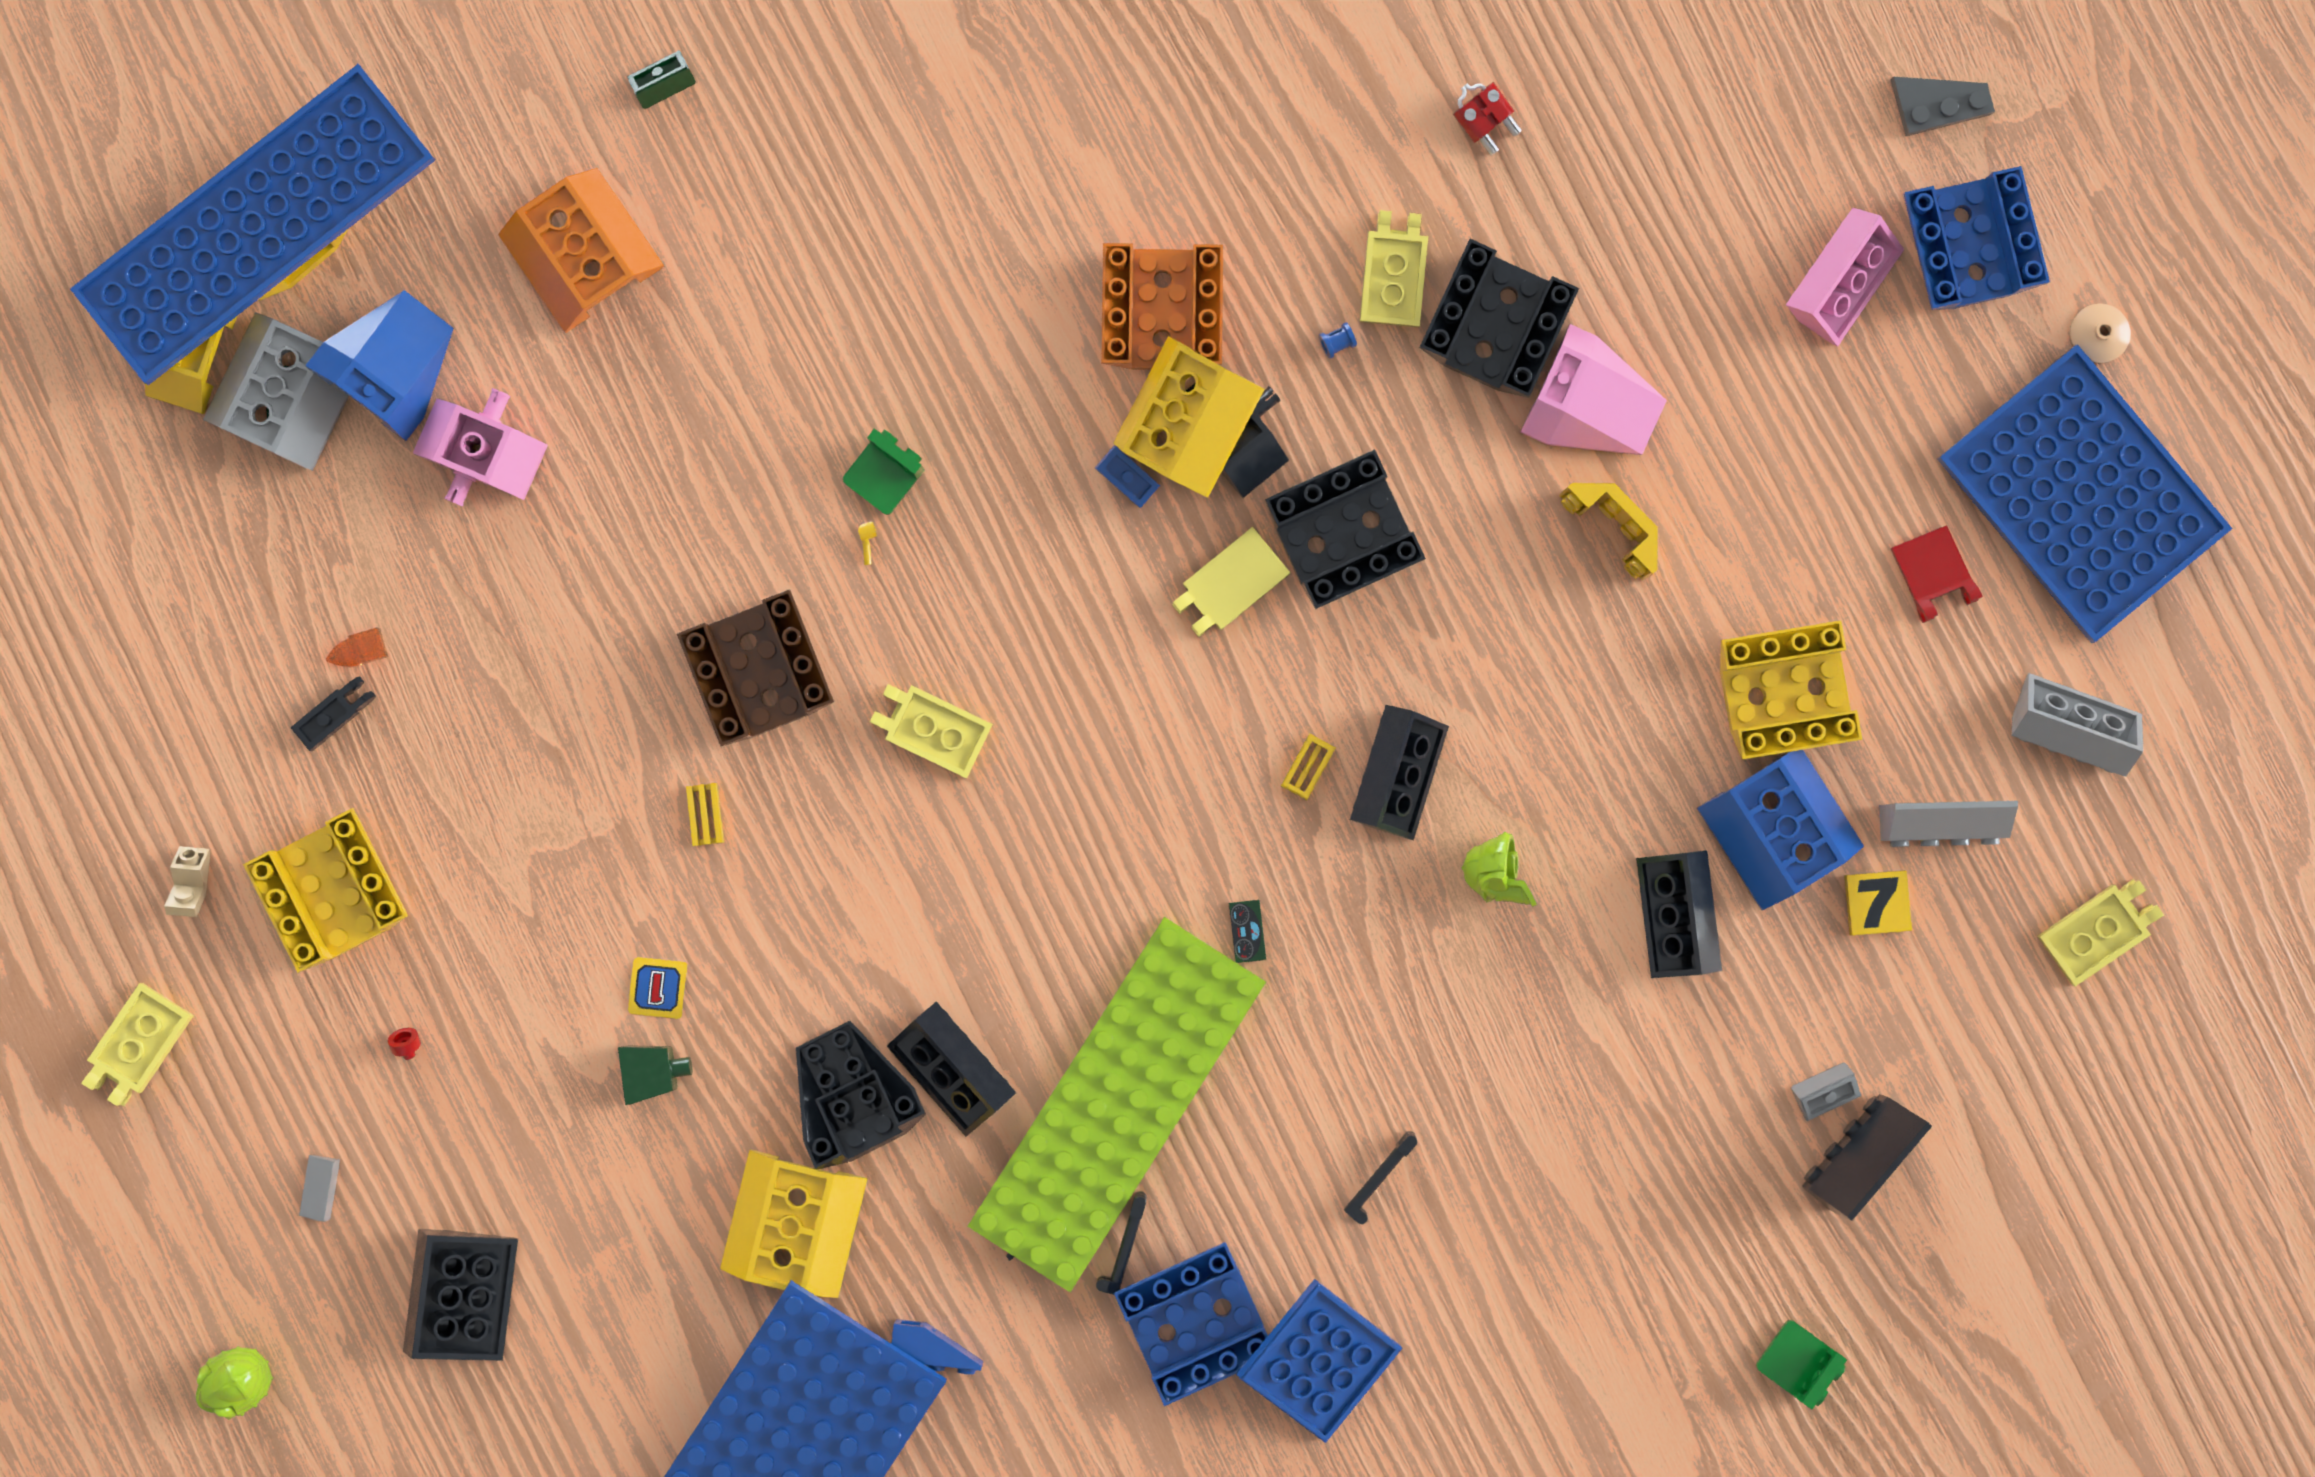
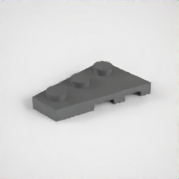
(1939, 103)

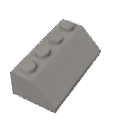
(2078, 725)
(1947, 822)

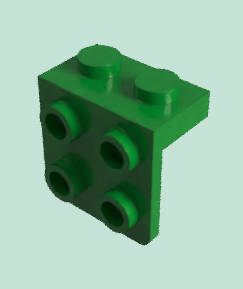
(884, 472)
(1801, 1364)

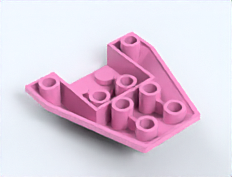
(1593, 400)

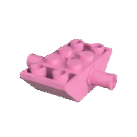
(505, 457)

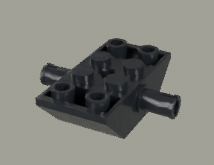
(1256, 451)

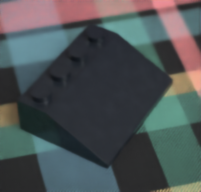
(1865, 1156)
(459, 1296)

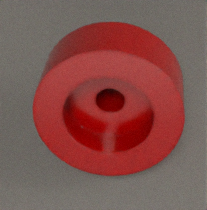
(404, 1043)

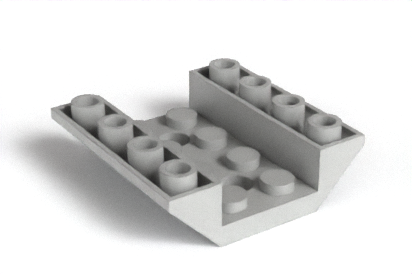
(298, 401)

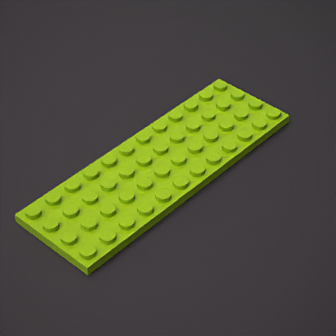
(1116, 1104)

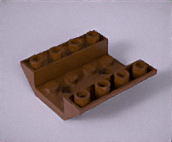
(736, 679)

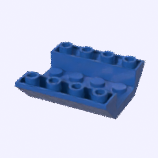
(1996, 238)
(1765, 840)
(1205, 1343)

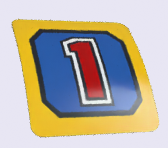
(657, 987)

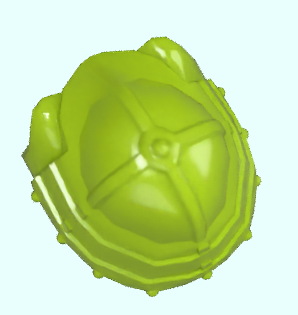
(1493, 870)
(233, 1382)

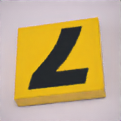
(1878, 902)

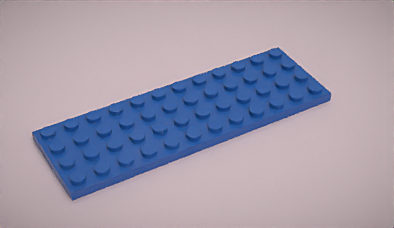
(252, 224)

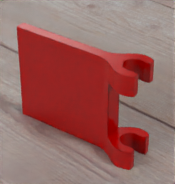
(1933, 569)

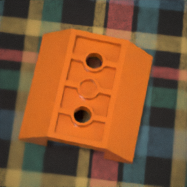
(595, 231)
(1139, 309)

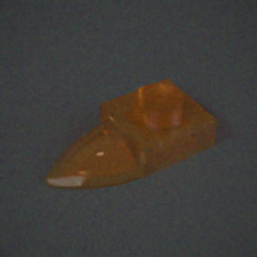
(359, 649)

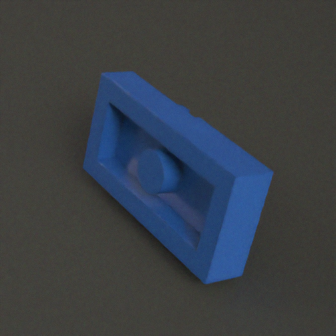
(1127, 476)

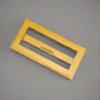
(1296, 788)
(696, 841)

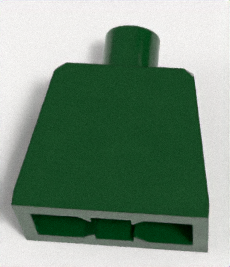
(650, 1071)

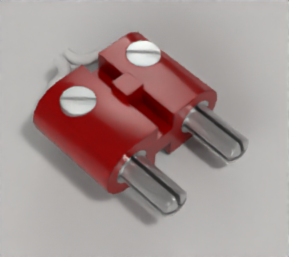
(1484, 113)

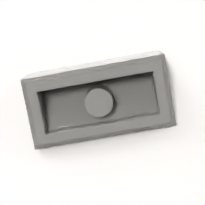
(1826, 1091)
(319, 1188)

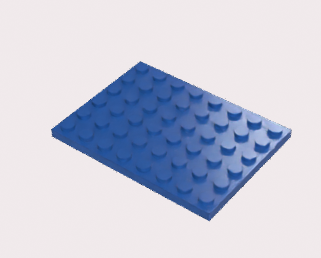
(2084, 494)
(811, 1400)

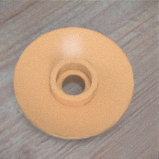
(2086, 333)

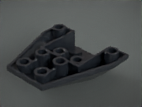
(851, 1097)

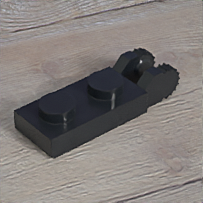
(331, 715)

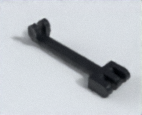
(1403, 1148)
(1113, 1284)

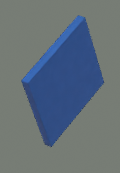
(1319, 1361)

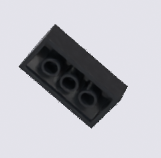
(1399, 772)
(1679, 914)
(951, 1069)

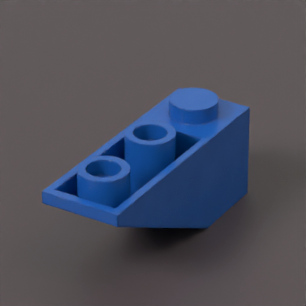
(933, 1347)

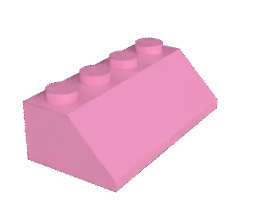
(1845, 275)

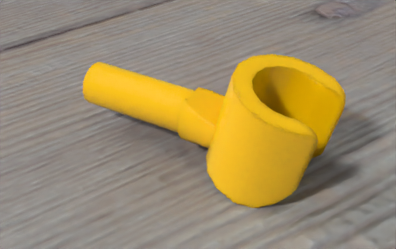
(866, 532)

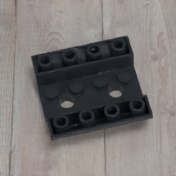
(1516, 332)
(1333, 510)

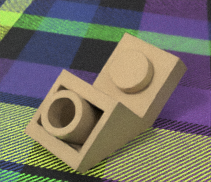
(190, 881)

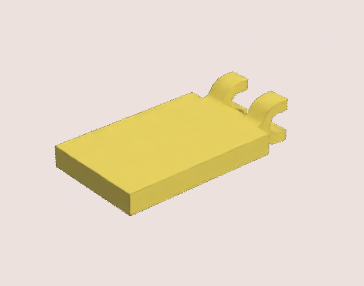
(1394, 273)
(1232, 582)
(933, 729)
(2099, 931)
(136, 1043)

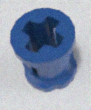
(1337, 340)

